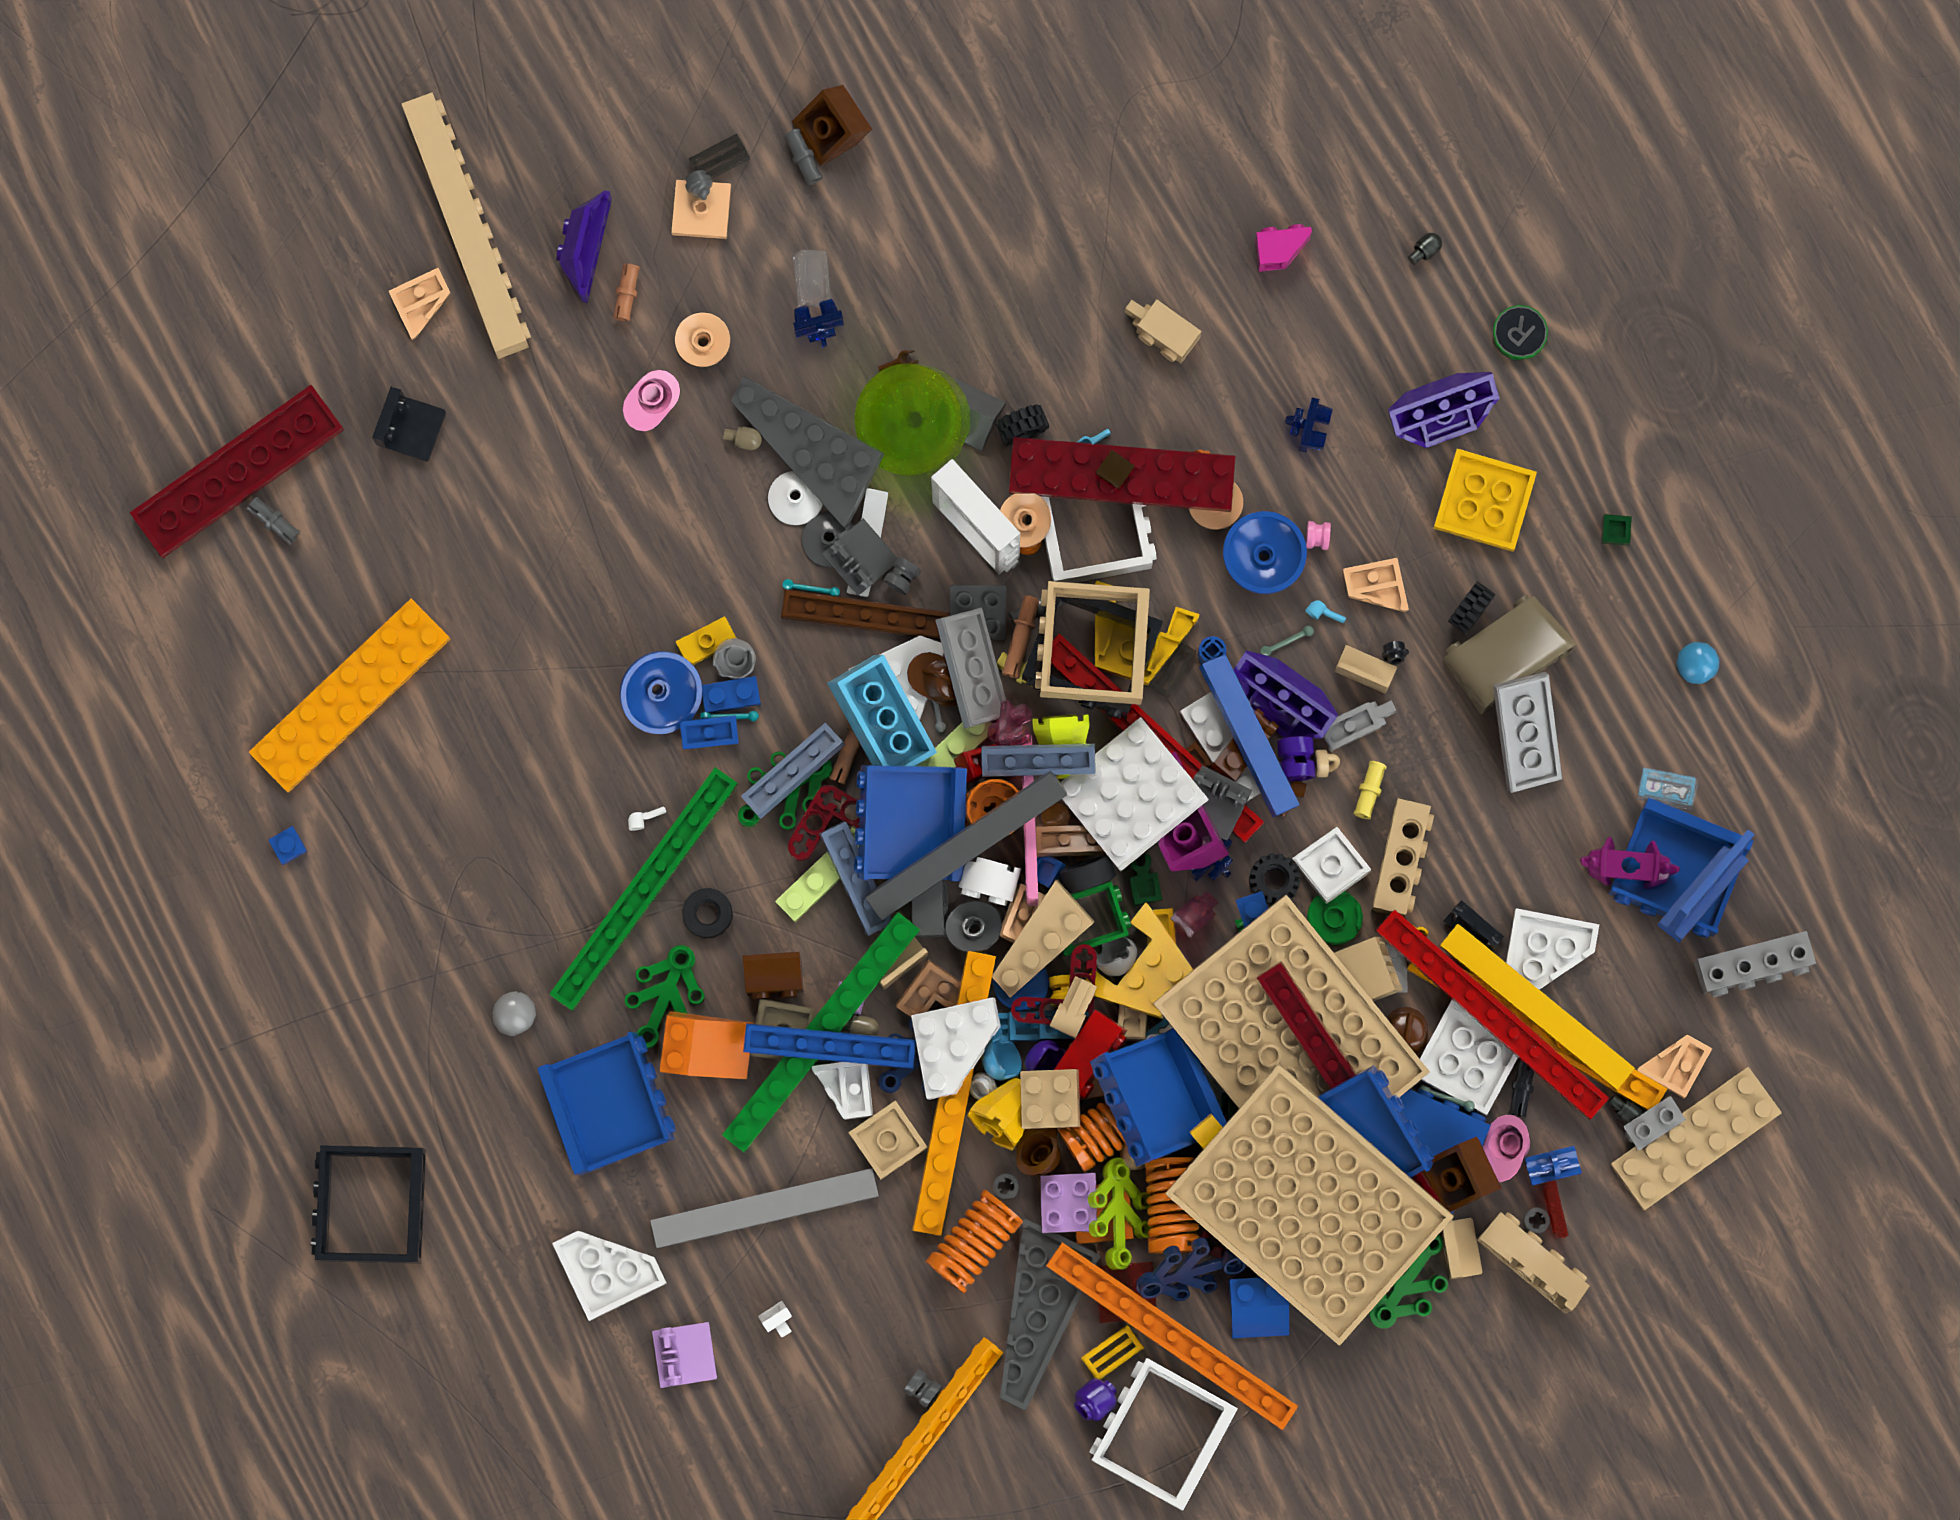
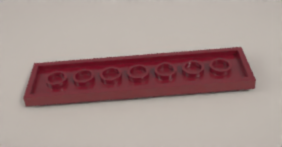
(236, 471)
(1157, 479)

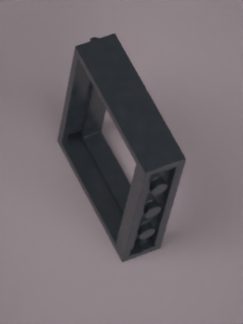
(1110, 611)
(322, 1191)

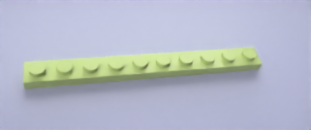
(823, 875)

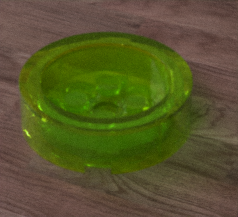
(885, 412)

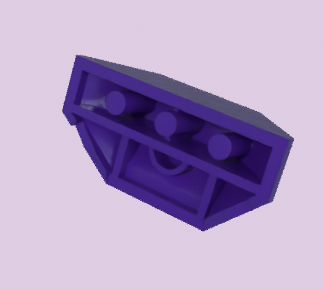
(583, 242)
(1444, 408)
(1284, 696)

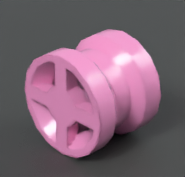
(1318, 535)

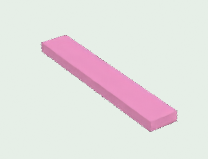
(1030, 852)

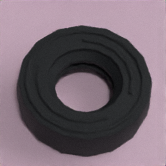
(700, 929)

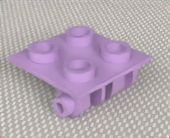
(1066, 1202)
(684, 1354)

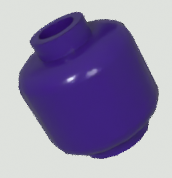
(1095, 1399)

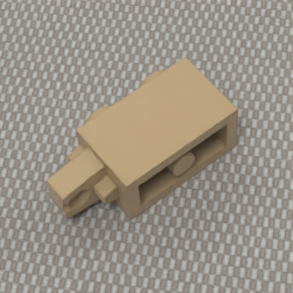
(1164, 329)

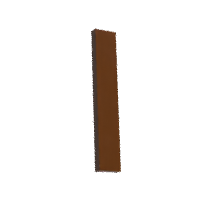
(861, 614)

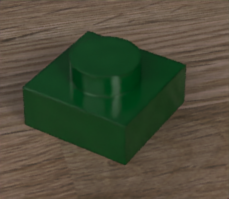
(1616, 529)

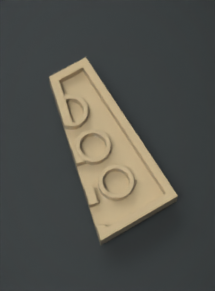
(1044, 937)

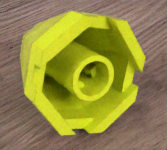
(1061, 730)

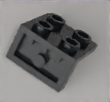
(408, 425)

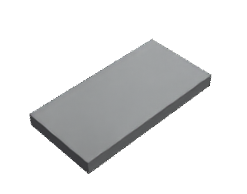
(972, 666)
(1527, 732)

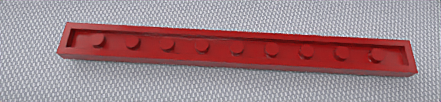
(1083, 673)
(1492, 1015)

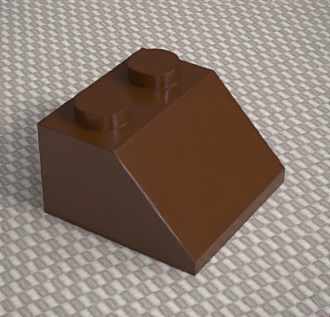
(831, 124)
(773, 975)
(1462, 1175)

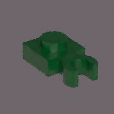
(1145, 886)

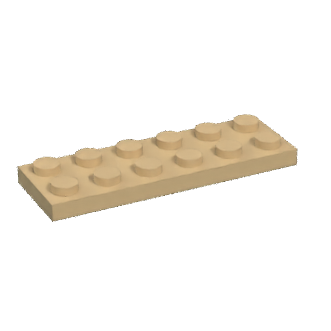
(1707, 1133)

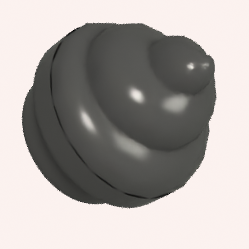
(699, 184)

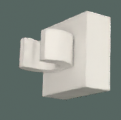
(775, 1318)

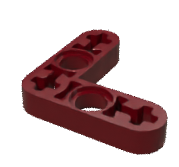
(826, 813)
(1075, 963)

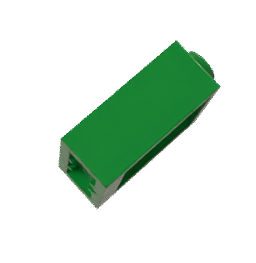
(1122, 919)

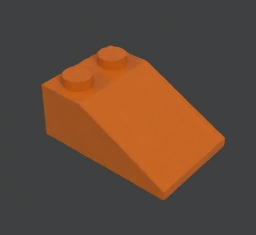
(704, 1046)

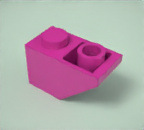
(1279, 247)

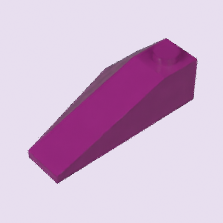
(1192, 842)

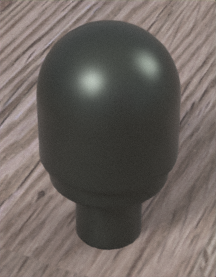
(1426, 247)
(1625, 1110)

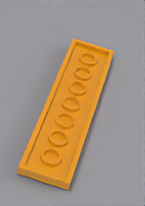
(349, 695)

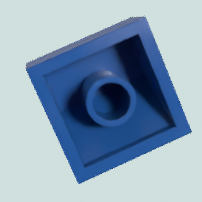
(1257, 1309)

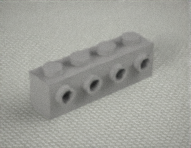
(1755, 963)

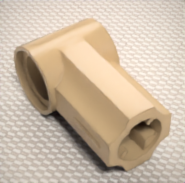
(1072, 1010)

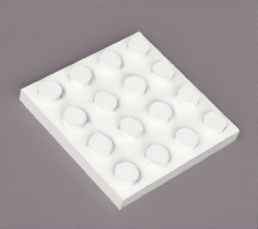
(1132, 795)

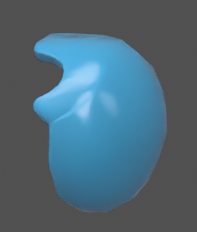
(1698, 662)
(1001, 1059)

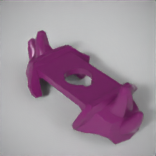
(1607, 862)

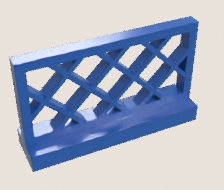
(1705, 889)

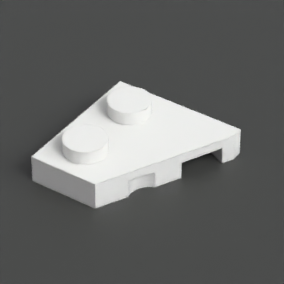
(848, 1087)

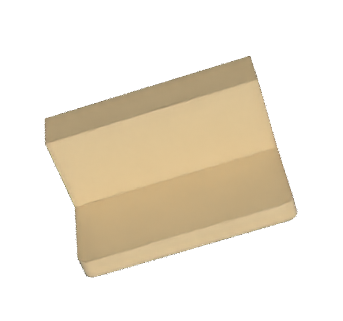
(1365, 669)
(910, 957)
(1461, 1249)

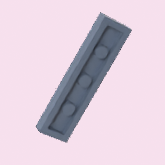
(1038, 759)
(793, 770)
(842, 852)

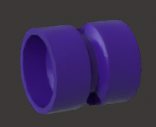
(1299, 749)

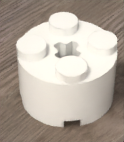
(989, 879)

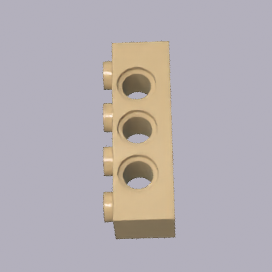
(1404, 814)

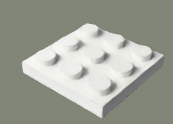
(1466, 1059)

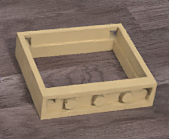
(1098, 592)

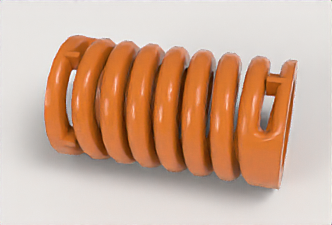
(1093, 1130)
(1165, 1212)
(971, 1238)

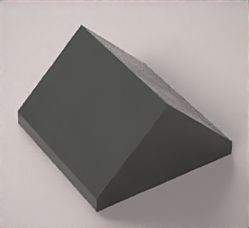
(983, 415)

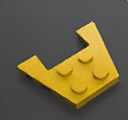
(1116, 642)
(1152, 973)

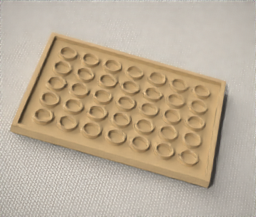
(1242, 1034)
(1309, 1204)

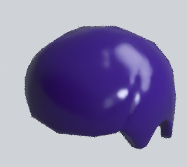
(1044, 1056)

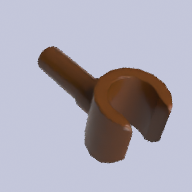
(902, 359)
(1299, 791)

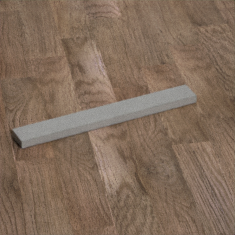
(764, 1208)

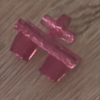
(1008, 728)
(1195, 914)

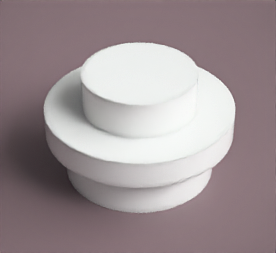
(982, 1085)

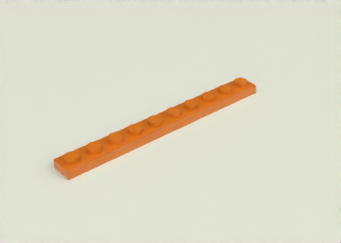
(1172, 1336)

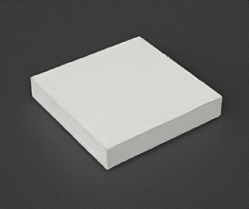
(1331, 865)

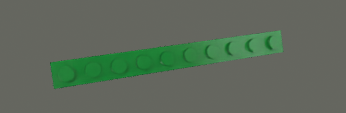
(643, 889)
(831, 1018)

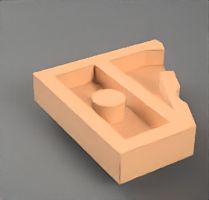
(1377, 584)
(1677, 1065)

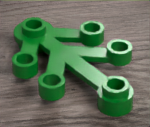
(792, 799)
(666, 990)
(1406, 1286)

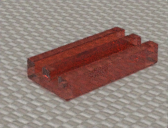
(1555, 1210)

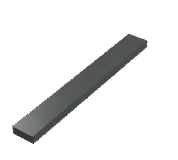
(966, 845)

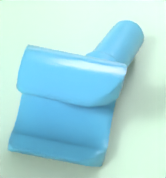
(1093, 440)
(1317, 608)

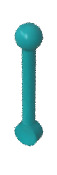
(789, 585)
(752, 715)

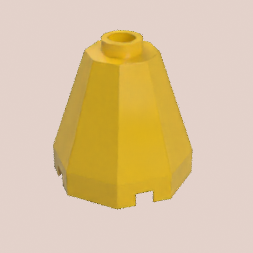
(1000, 1114)

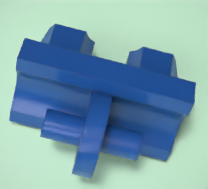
(1552, 1165)

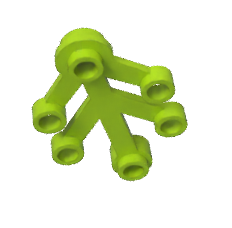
(1117, 1178)

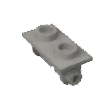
(1653, 1123)

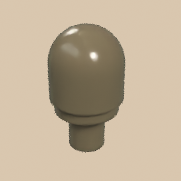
(744, 437)
(862, 1025)

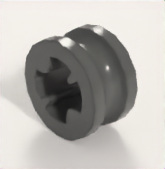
(1001, 1179)
(1531, 1213)

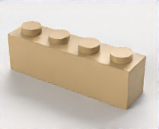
(1533, 1262)

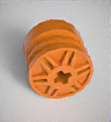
(987, 794)

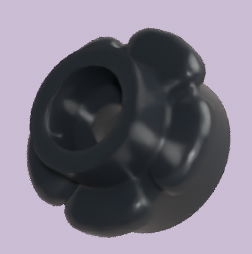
(1395, 652)

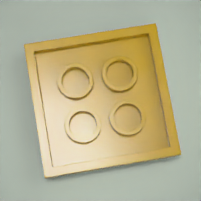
(1485, 500)

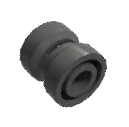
(902, 575)
(927, 1393)

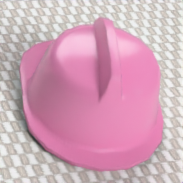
(651, 400)
(1506, 1146)

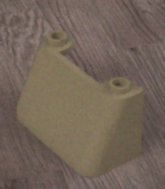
(1507, 650)

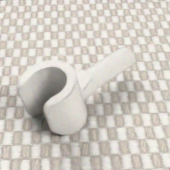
(636, 819)

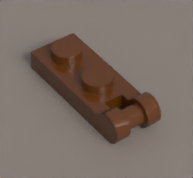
(1230, 761)

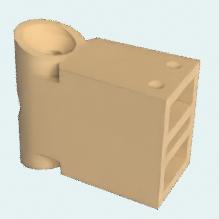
(1371, 967)

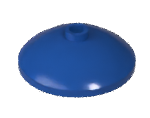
(1267, 534)
(674, 702)

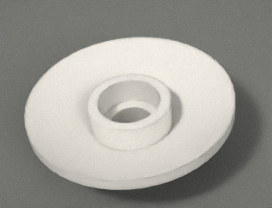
(789, 510)

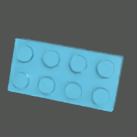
(881, 714)

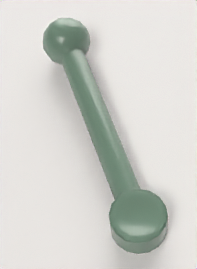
(1307, 631)
(1468, 1105)

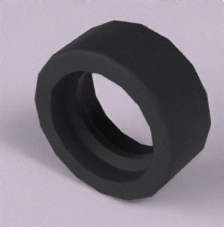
(1088, 874)

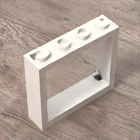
(976, 517)
(1107, 569)
(1126, 1399)

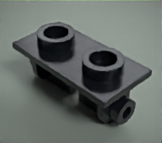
(1474, 924)

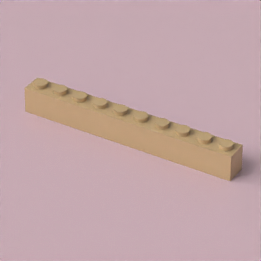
(465, 225)

